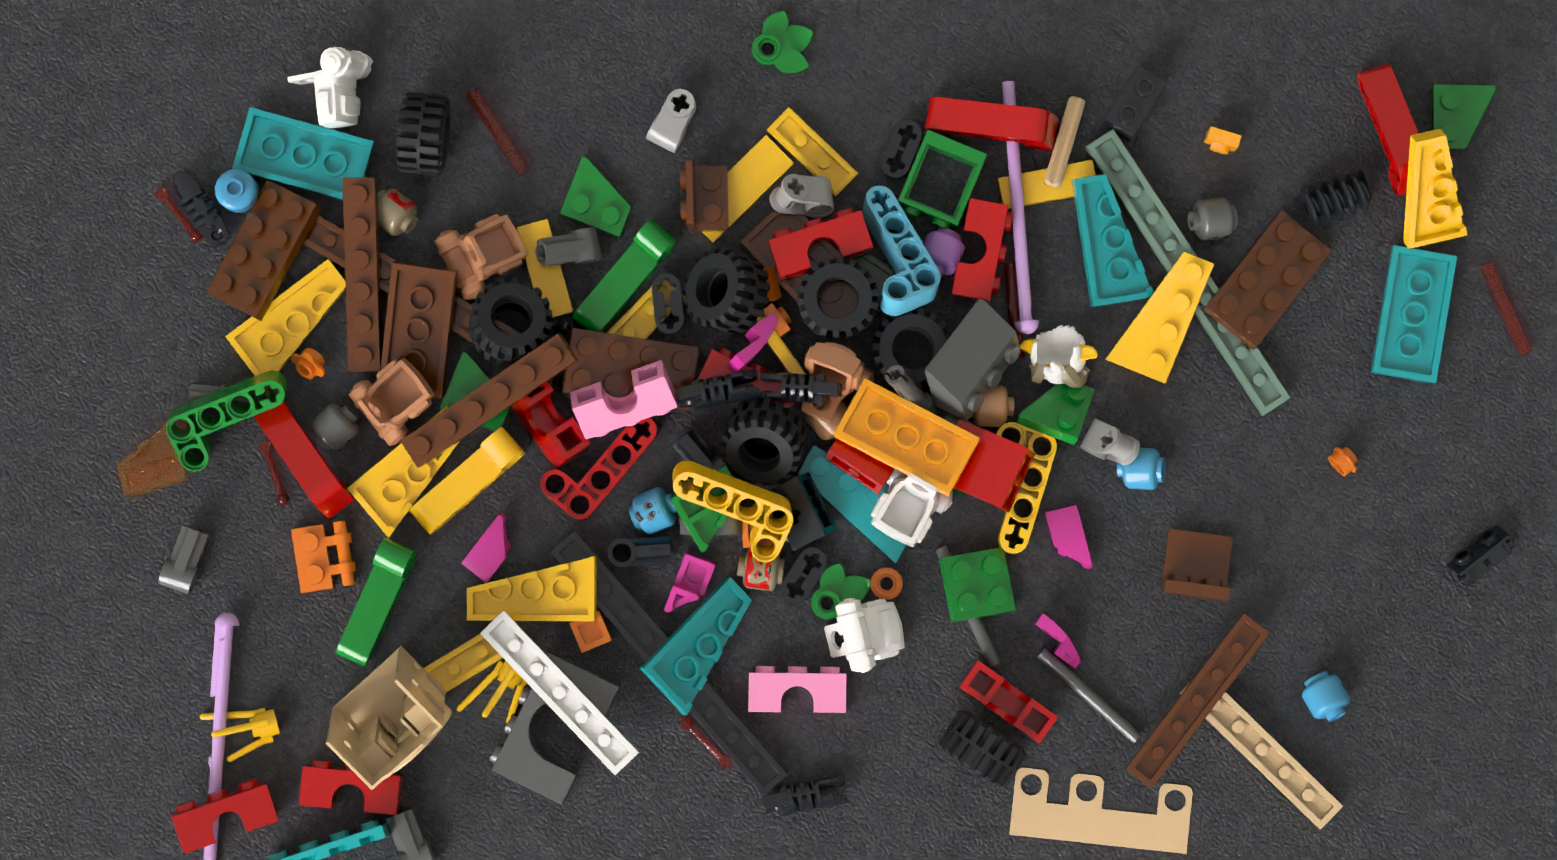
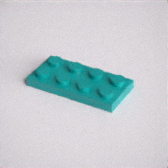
(300, 153)
(1413, 314)

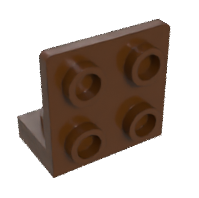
(706, 197)
(1197, 565)

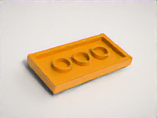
(906, 436)

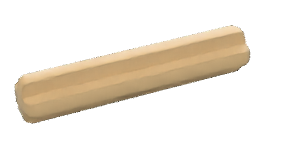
(1064, 142)

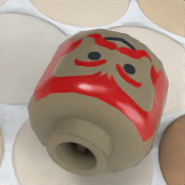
(396, 212)
(759, 574)

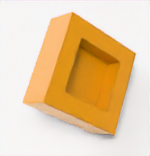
(1221, 140)

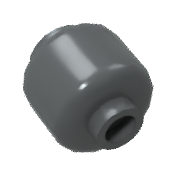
(1213, 218)
(335, 427)

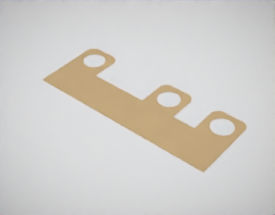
(1091, 824)

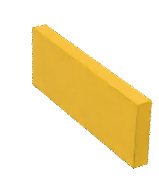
(752, 178)

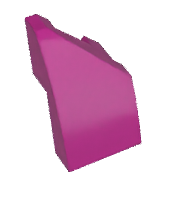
(757, 336)
(1068, 534)
(489, 550)
(690, 581)
(1065, 649)

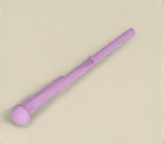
(1026, 324)
(220, 689)

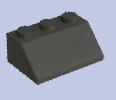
(972, 361)

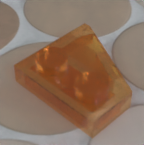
(151, 466)

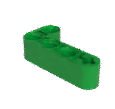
(625, 278)
(229, 411)
(376, 601)

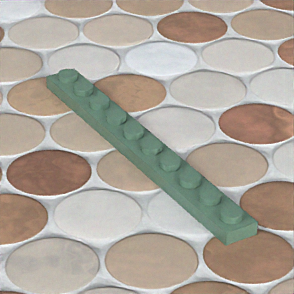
(1168, 245)

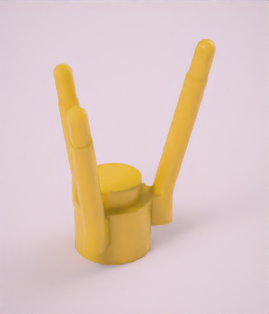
(507, 677)
(263, 725)

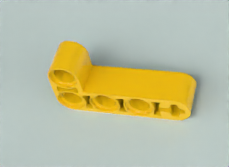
(467, 481)
(1028, 493)
(729, 504)

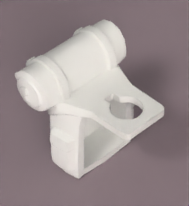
(336, 86)
(907, 508)
(869, 632)

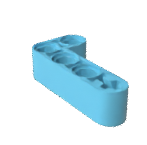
(884, 213)

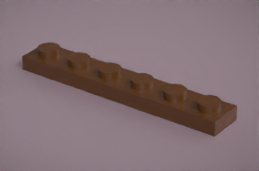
(362, 274)
(489, 400)
(1197, 700)

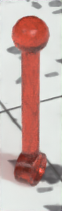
(162, 195)
(265, 448)
(724, 761)

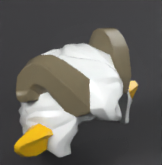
(1059, 356)

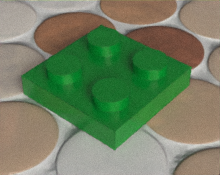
(977, 584)

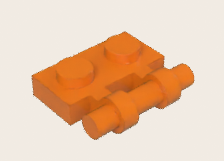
(314, 560)

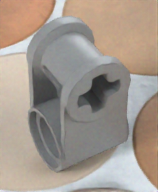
(671, 126)
(803, 196)
(1108, 443)

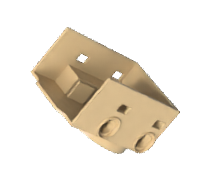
(390, 718)

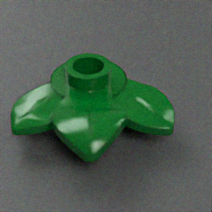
(787, 44)
(837, 587)

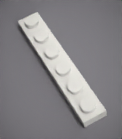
(559, 692)

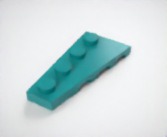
(1109, 256)
(850, 499)
(690, 652)
(339, 842)

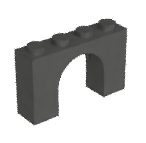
(518, 756)

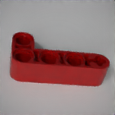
(1390, 120)
(993, 121)
(304, 460)
(605, 464)

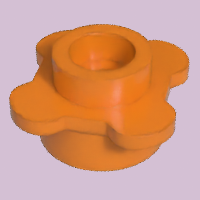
(309, 363)

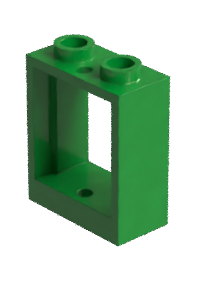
(953, 150)

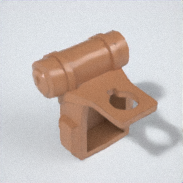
(481, 253)
(839, 366)
(393, 399)

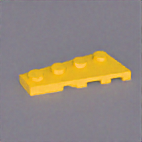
(1431, 194)
(288, 321)
(1161, 326)
(394, 485)
(548, 594)

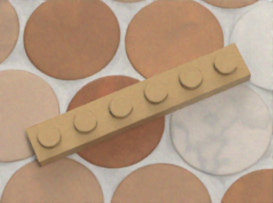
(1273, 761)

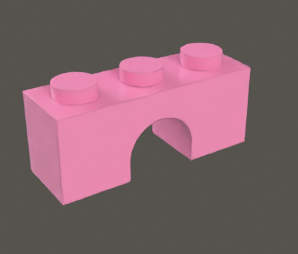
(602, 413)
(826, 688)

